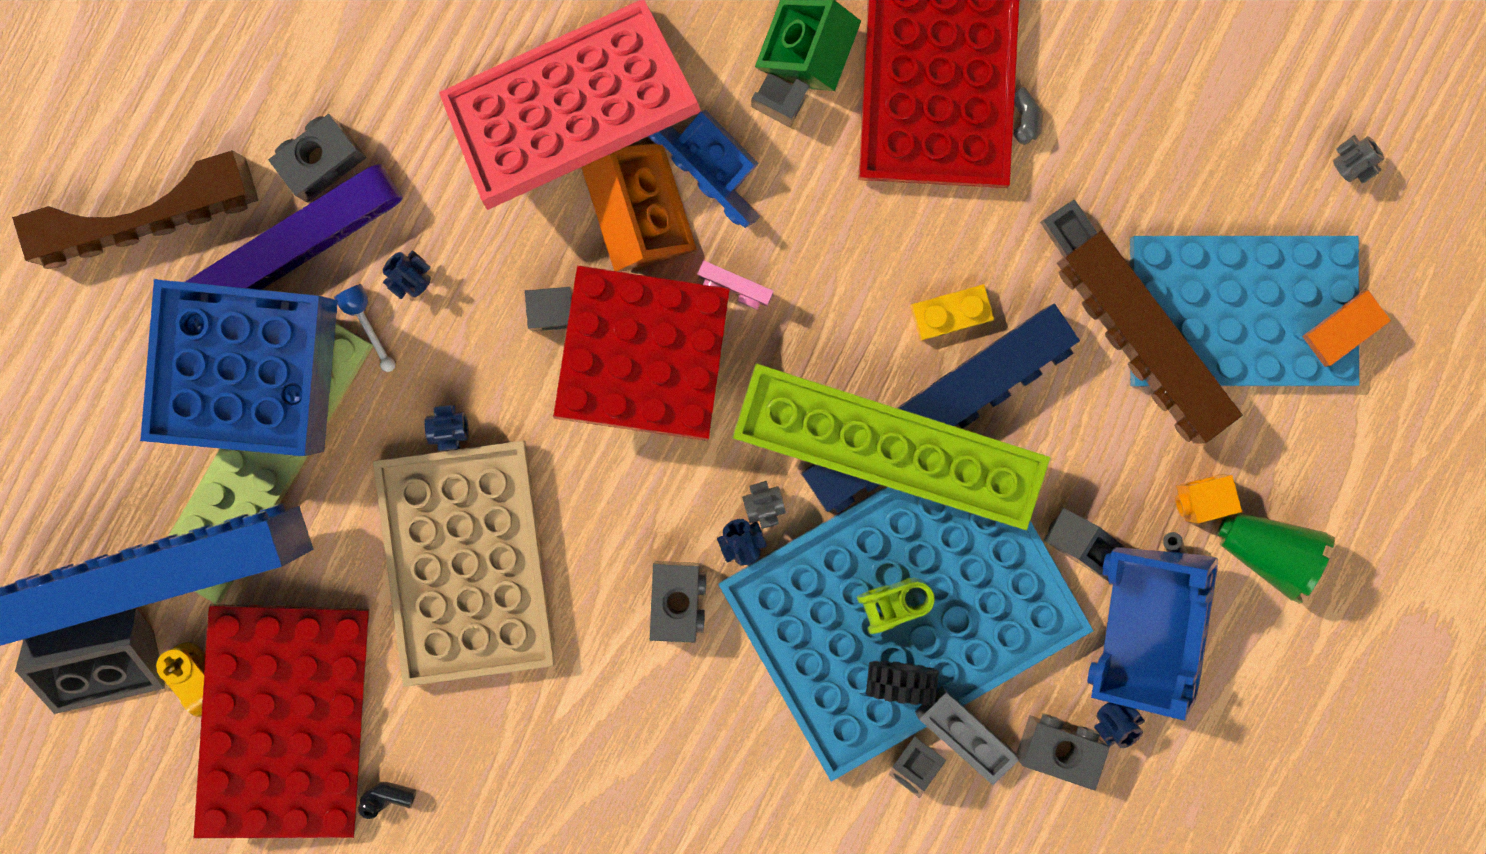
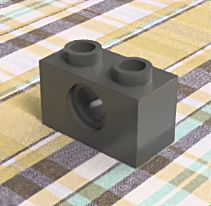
(338, 157)
(666, 622)
(1079, 766)

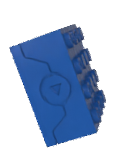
(238, 368)

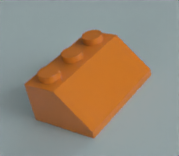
(638, 207)

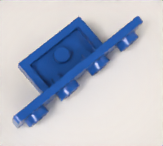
(714, 162)

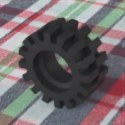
(902, 682)

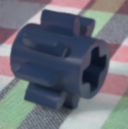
(406, 274)
(446, 428)
(741, 542)
(1119, 725)

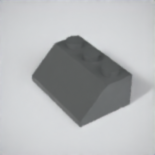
(91, 662)

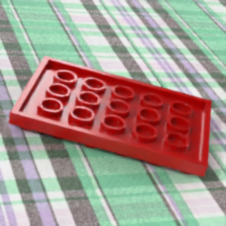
(939, 92)
(281, 722)

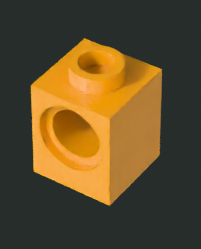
(1207, 498)

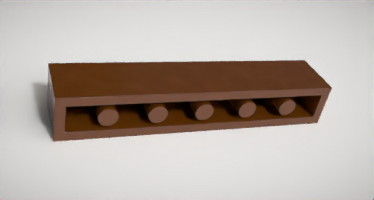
(1148, 339)

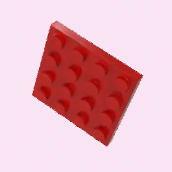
(641, 353)

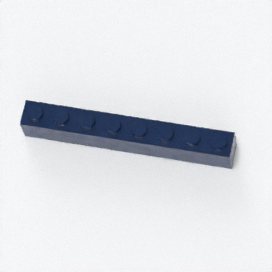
(967, 389)

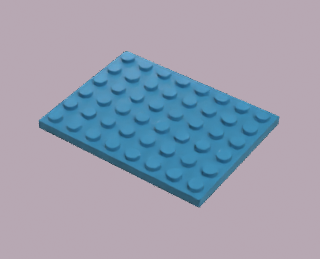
(991, 617)

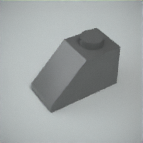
(1081, 541)

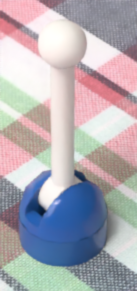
(354, 302)

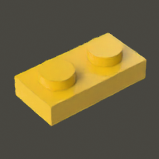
(952, 312)

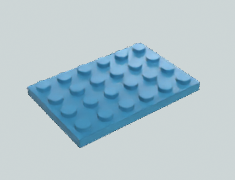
(1252, 301)

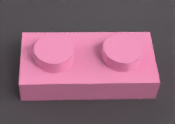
(749, 292)

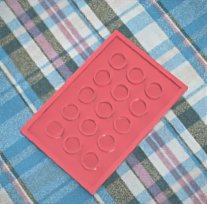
(567, 103)

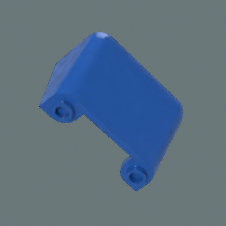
(1155, 630)

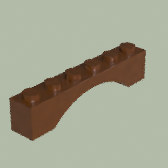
(210, 187)

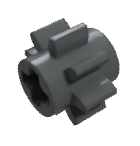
(1358, 159)
(764, 504)

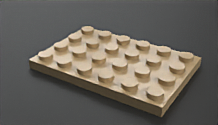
(464, 563)

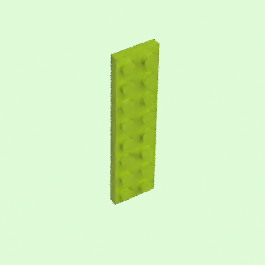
(890, 447)

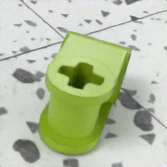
(893, 604)

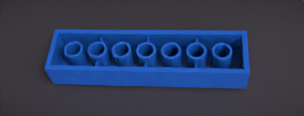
(152, 572)

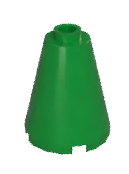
(1277, 551)

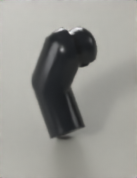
(382, 796)

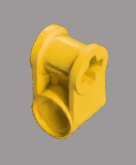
(185, 680)

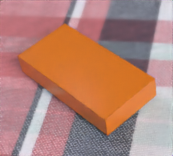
(1346, 328)

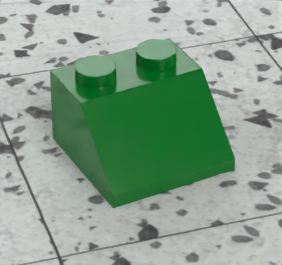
(809, 42)

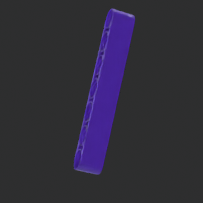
(305, 232)

